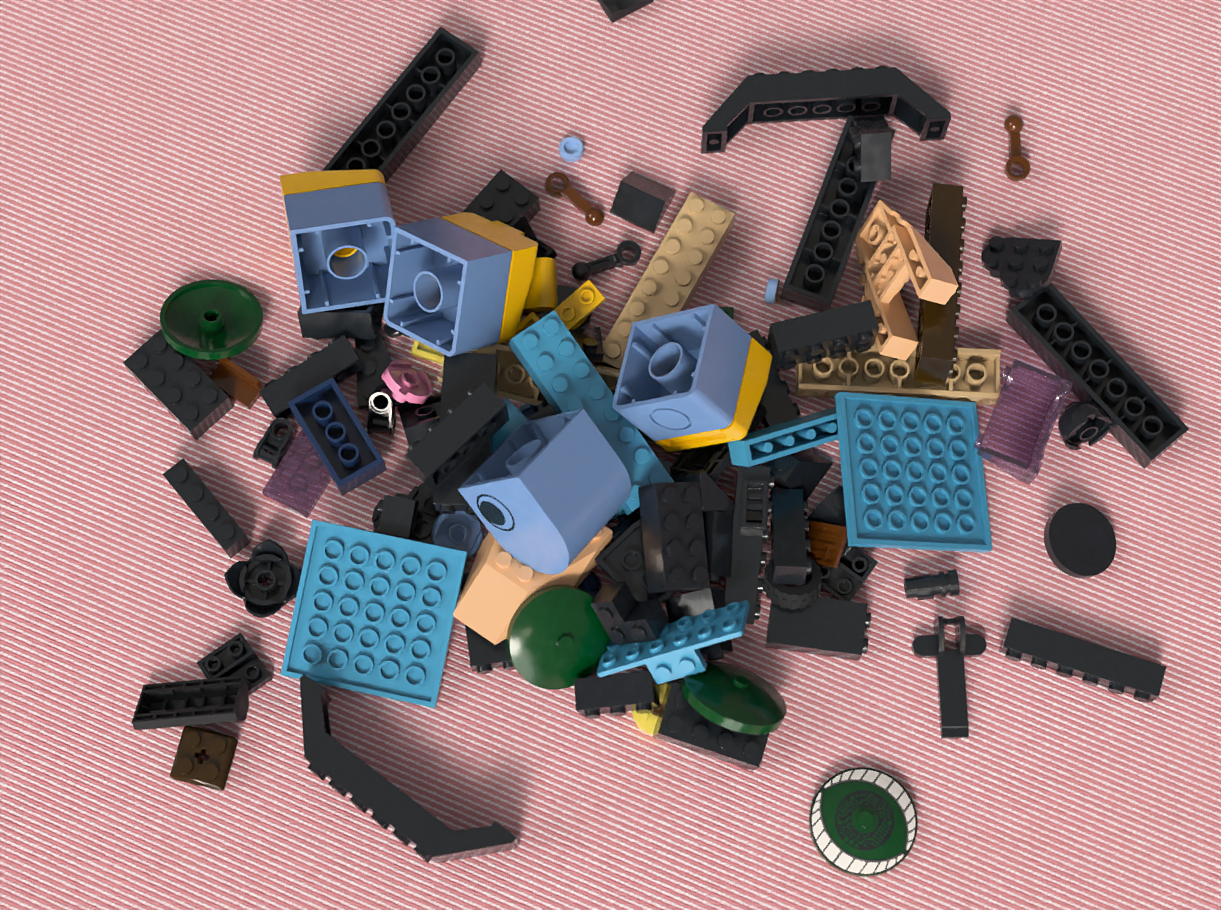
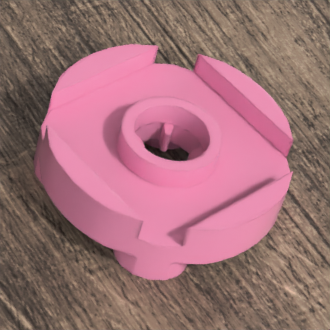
(406, 382)

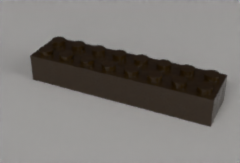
(937, 321)

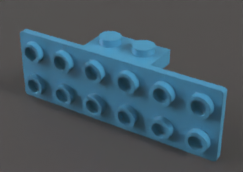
(677, 647)

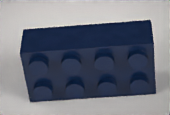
(337, 436)

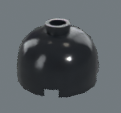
(1083, 423)

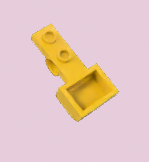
(543, 288)
(572, 310)

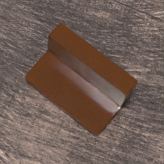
(237, 383)

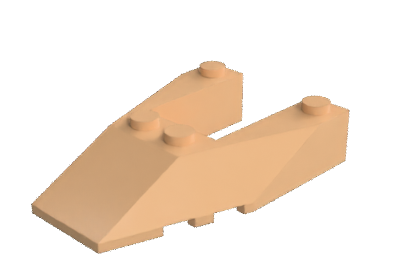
(889, 256)
(502, 583)

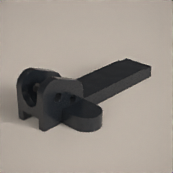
(950, 672)

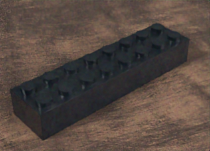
(409, 106)
(830, 230)
(1098, 373)

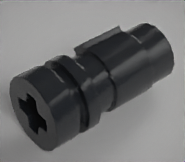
(929, 585)

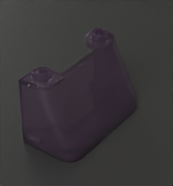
(1022, 420)

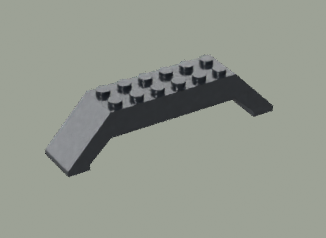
(825, 97)
(382, 798)

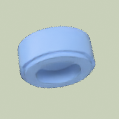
(571, 149)
(772, 290)

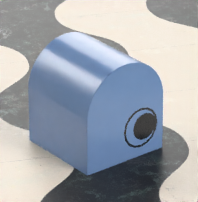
(549, 490)

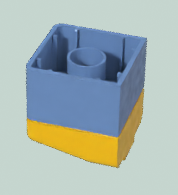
(339, 237)
(458, 281)
(691, 378)

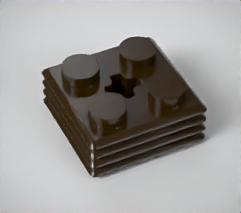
(211, 773)

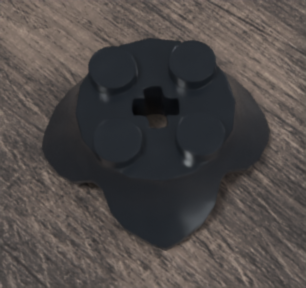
(245, 579)

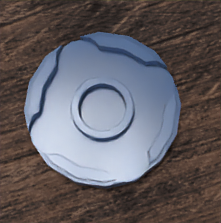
(457, 532)

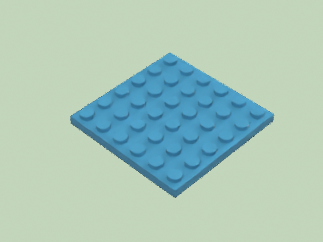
(912, 473)
(374, 613)

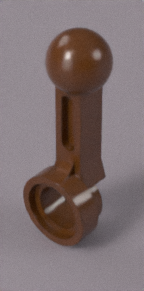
(1013, 125)
(593, 215)

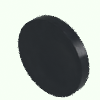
(1080, 540)

